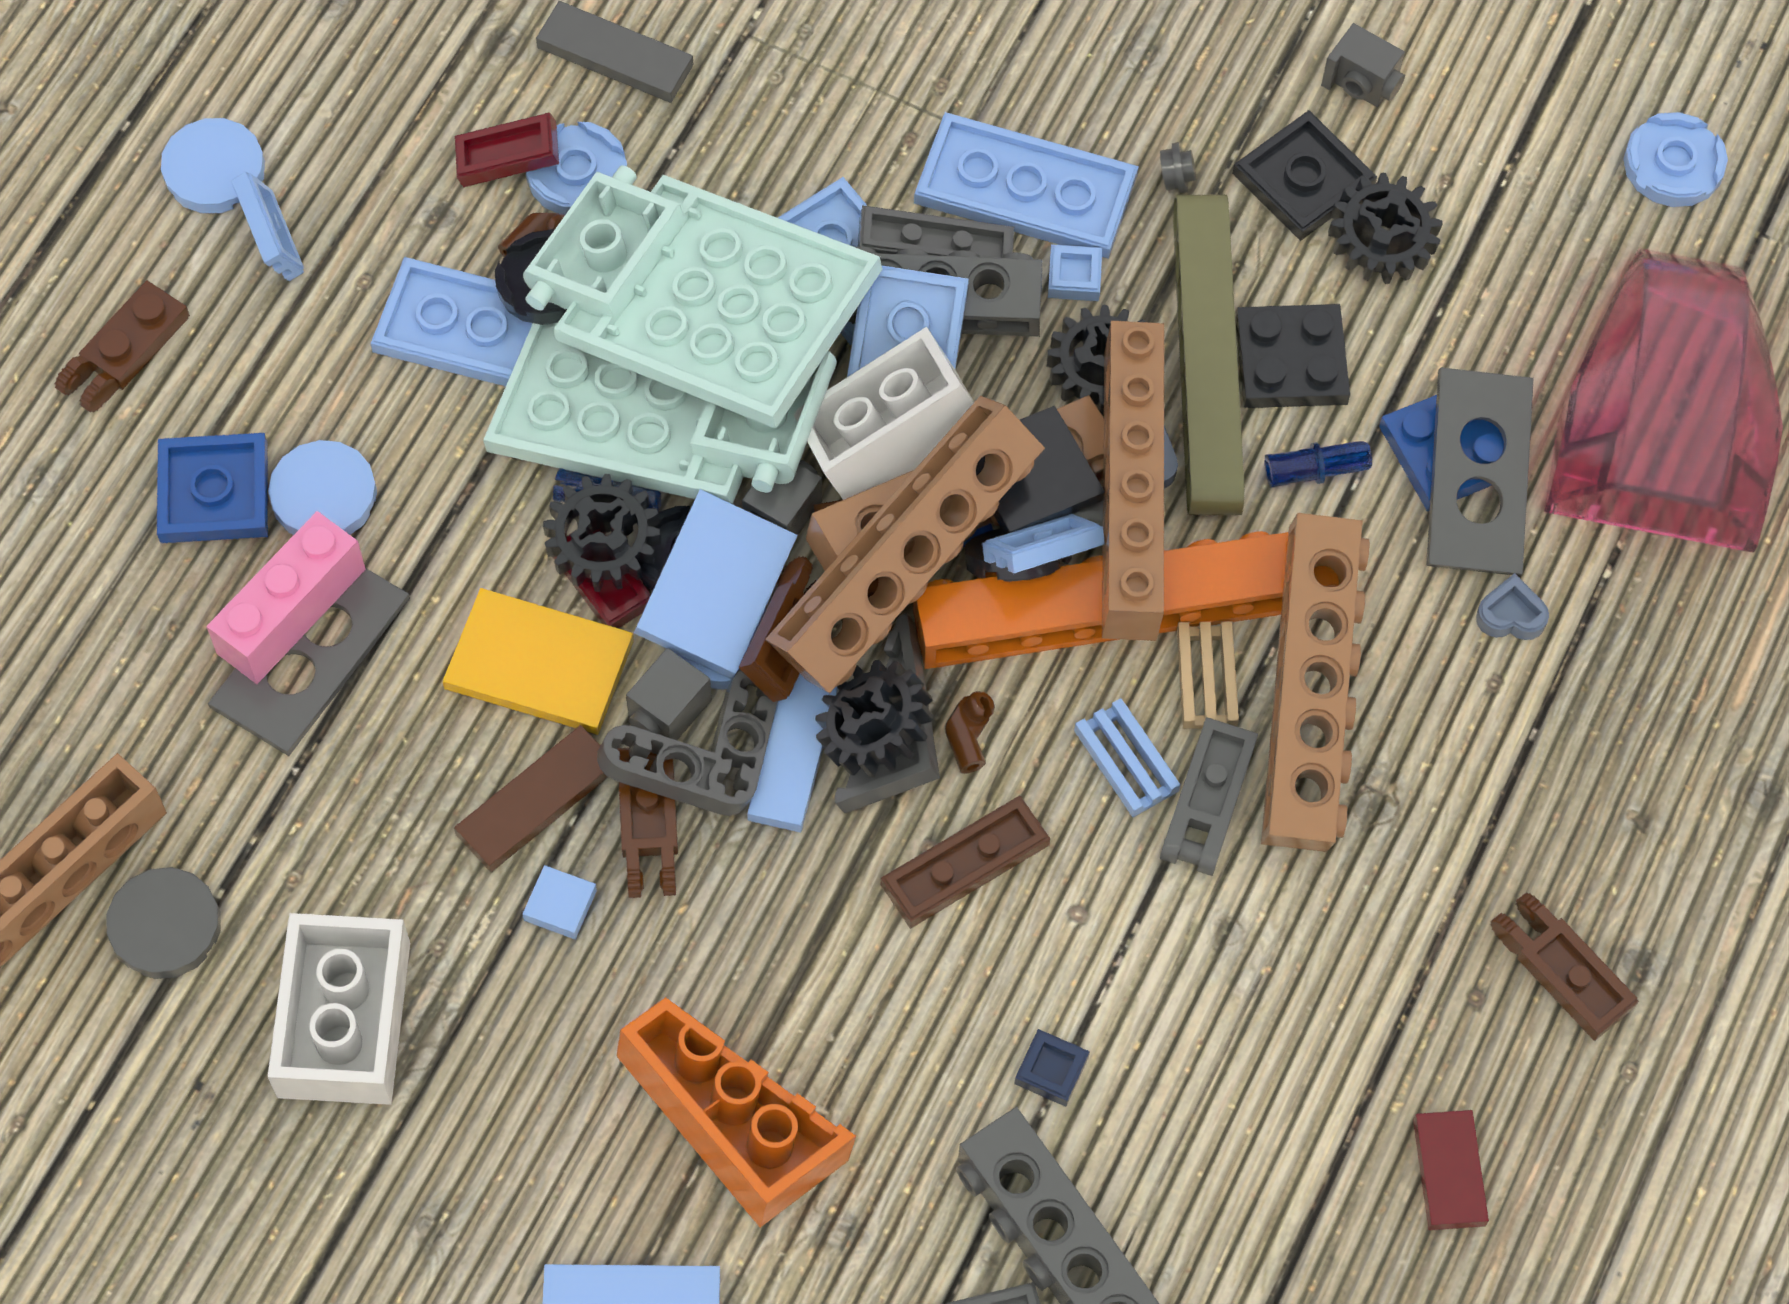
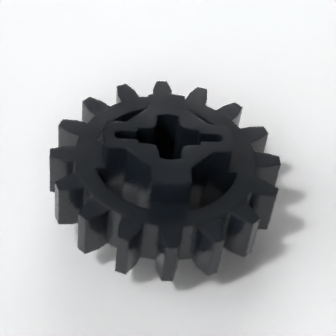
(1379, 250)
(1084, 371)
(596, 554)
(871, 722)

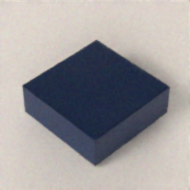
(1052, 1067)

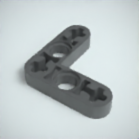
(706, 767)

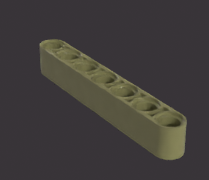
(1208, 356)

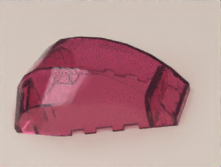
(1673, 409)

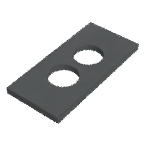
(1451, 537)
(287, 718)

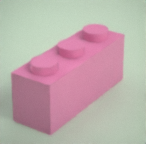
(286, 597)

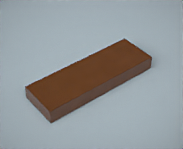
(532, 800)
(965, 861)

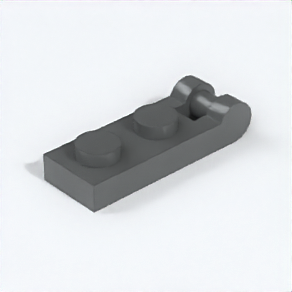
(1209, 794)

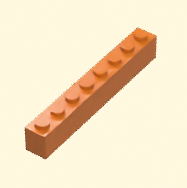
(1064, 609)

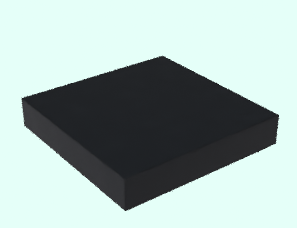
(1301, 173)
(1057, 483)

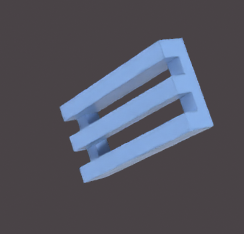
(268, 226)
(1043, 543)
(1104, 720)

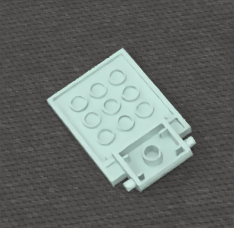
(698, 291)
(608, 420)

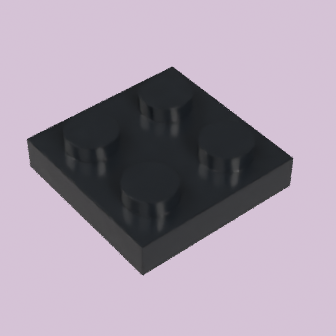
(1292, 356)

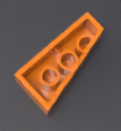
(737, 1119)

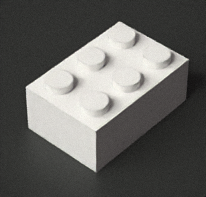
(887, 415)
(339, 1009)

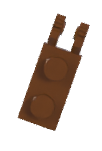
(123, 345)
(761, 661)
(648, 830)
(1566, 967)

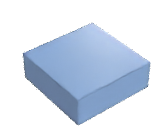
(1075, 272)
(559, 902)

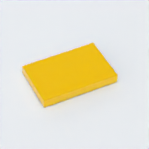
(538, 661)

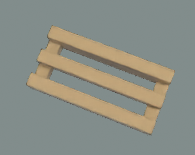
(1205, 634)

